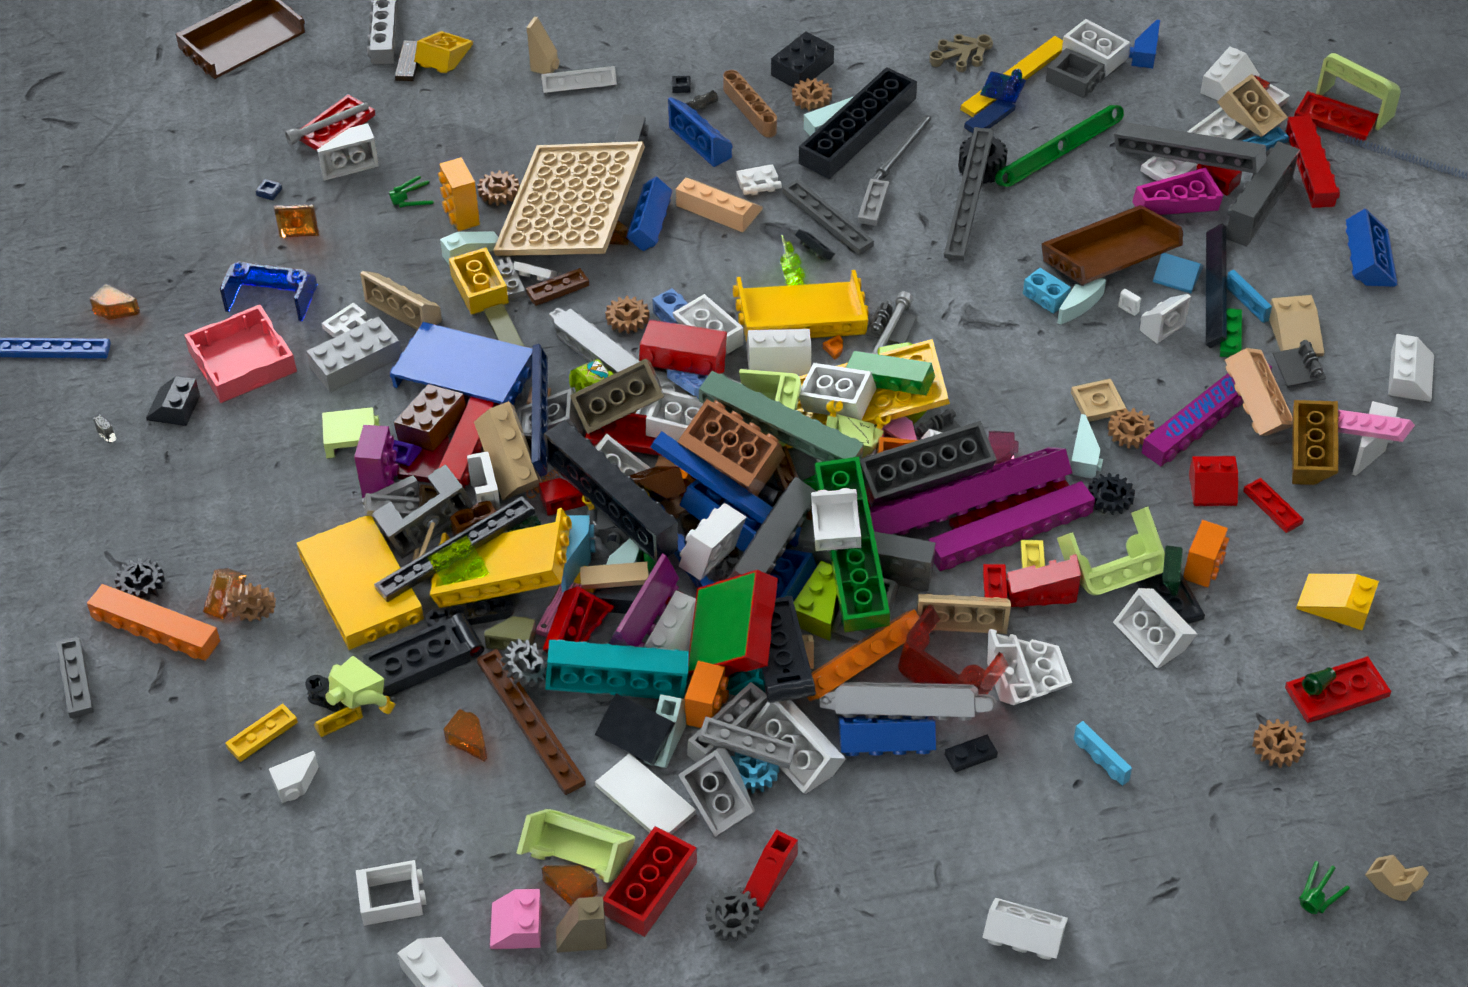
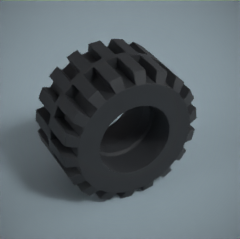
(996, 160)

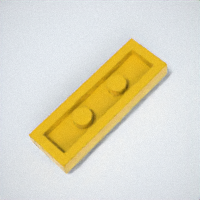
(261, 732)

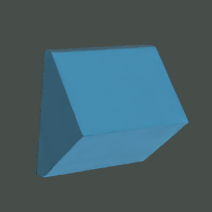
(1177, 272)

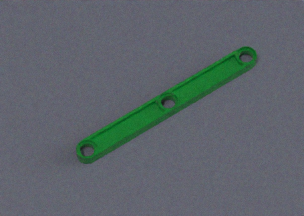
(1049, 151)

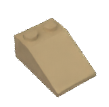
(1252, 106)
(1294, 321)

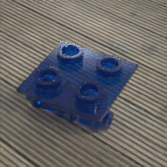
(1004, 86)

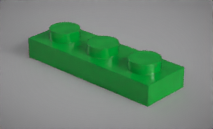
(1234, 334)

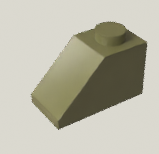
(510, 630)

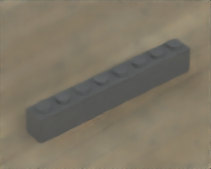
(1190, 147)

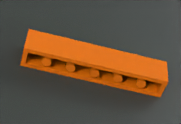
(153, 622)
(862, 654)

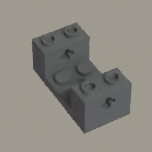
(410, 532)

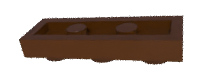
(557, 286)

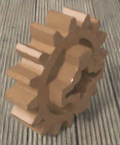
(811, 94)
(496, 187)
(627, 314)
(1130, 427)
(250, 602)
(1289, 748)

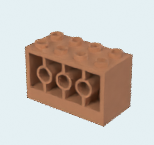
(733, 446)

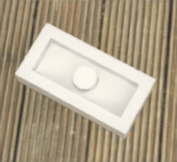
(527, 269)

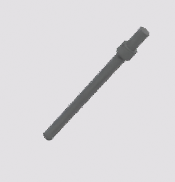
(883, 170)

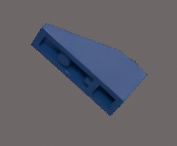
(1145, 47)

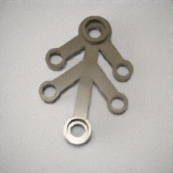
(981, 44)

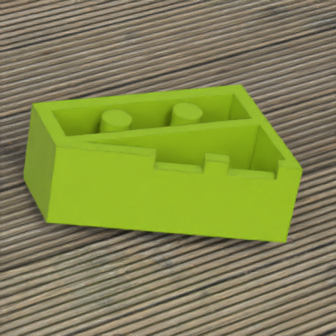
(817, 602)

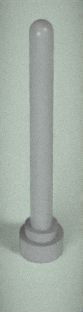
(293, 135)
(903, 302)

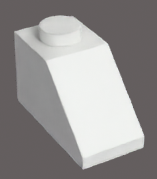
(294, 776)

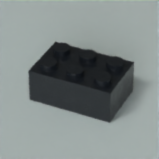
(802, 59)

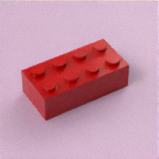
(649, 881)

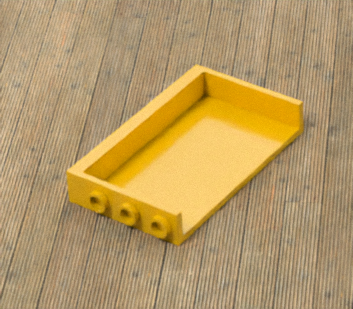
(822, 308)
(515, 564)
(344, 571)

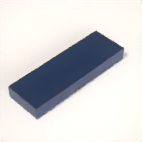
(990, 115)

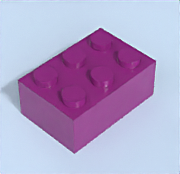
(375, 459)

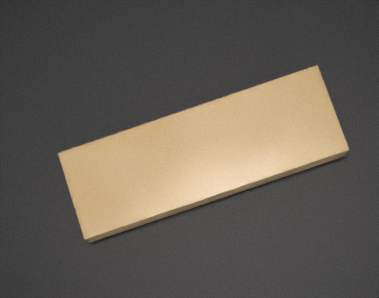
(613, 575)

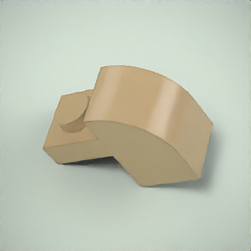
(1393, 879)

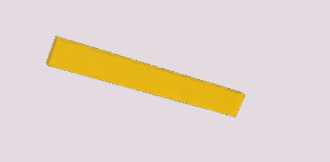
(1028, 66)

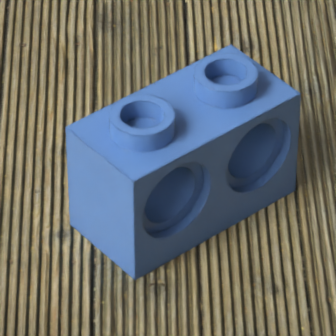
(666, 304)

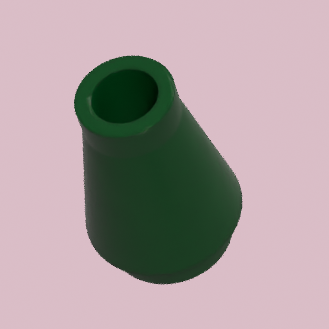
(1317, 681)

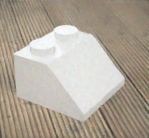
(1165, 318)

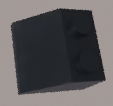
(175, 401)

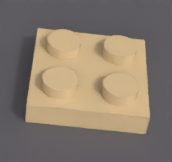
(1097, 399)

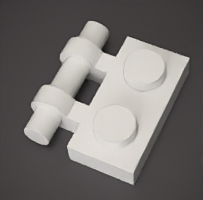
(758, 179)
(345, 320)

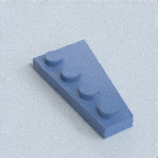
(688, 381)

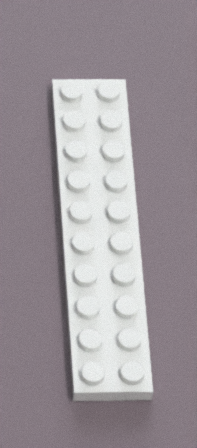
(1217, 125)

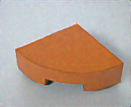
(834, 346)

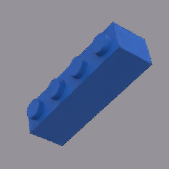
(649, 214)

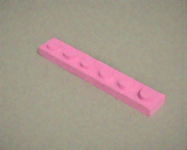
(1374, 425)

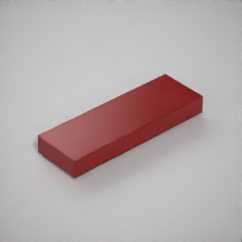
(1273, 505)

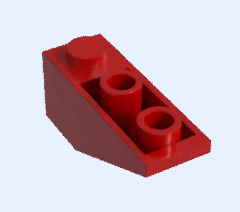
(772, 867)

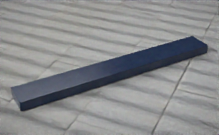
(539, 409)

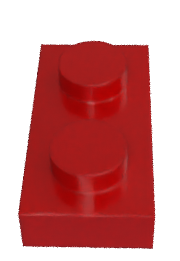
(994, 580)

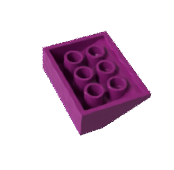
(647, 605)

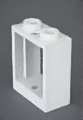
(385, 875)

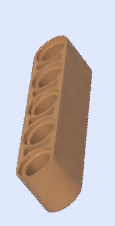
(750, 103)

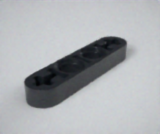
(470, 608)

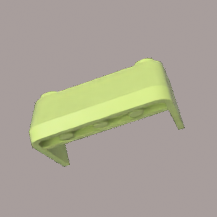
(1338, 66)
(774, 385)
(1144, 558)
(577, 841)

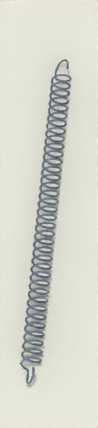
(1409, 157)

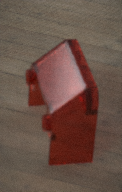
(925, 669)

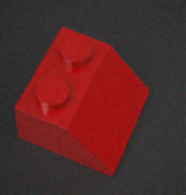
(1214, 480)

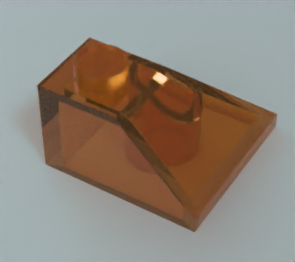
(296, 220)

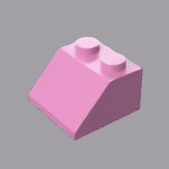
(517, 920)

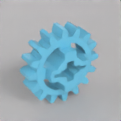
(755, 772)

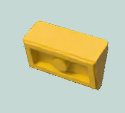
(337, 720)

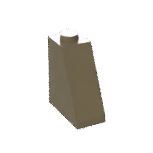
(583, 926)

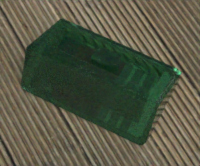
(1172, 568)

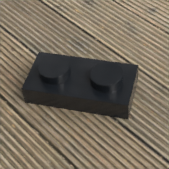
(812, 242)
(971, 753)

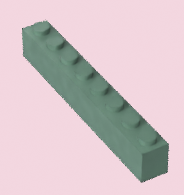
(780, 421)

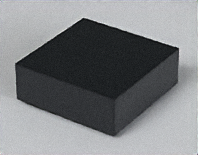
(681, 84)

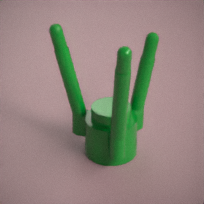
(399, 194)
(1313, 899)

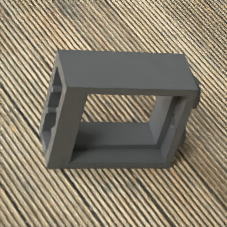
(1057, 76)

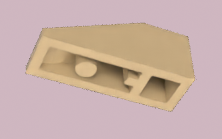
(541, 49)

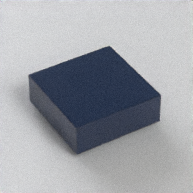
(268, 189)

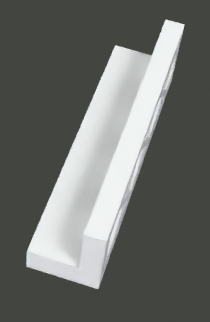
(578, 79)

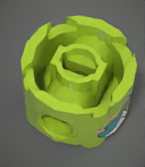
(587, 375)

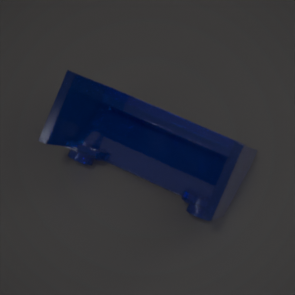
(271, 277)

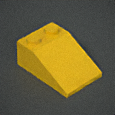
(441, 51)
(1338, 597)

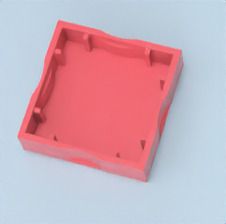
(240, 353)

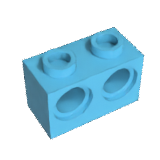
(1046, 290)

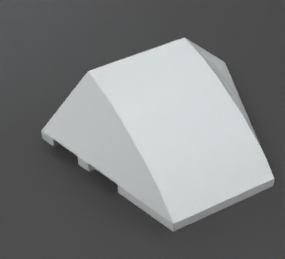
(1032, 670)

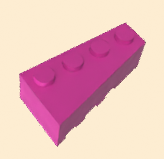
(1180, 194)

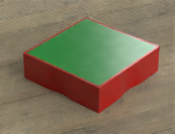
(733, 623)

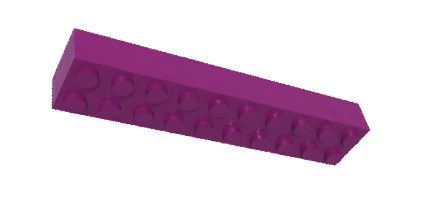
(971, 491)

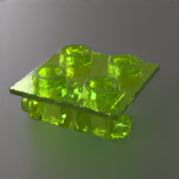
(790, 265)
(458, 562)

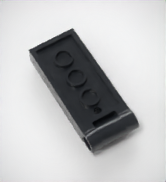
(425, 654)
(788, 666)

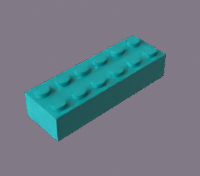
(616, 669)

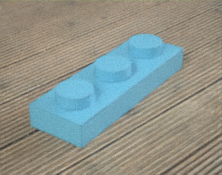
(1102, 753)

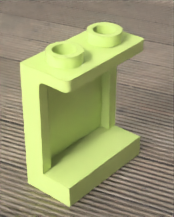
(344, 428)

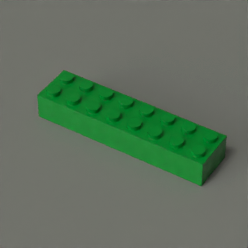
(856, 570)

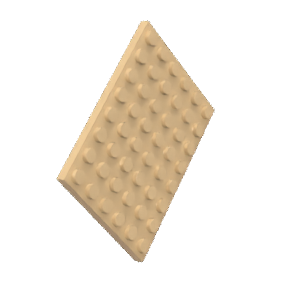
(570, 199)

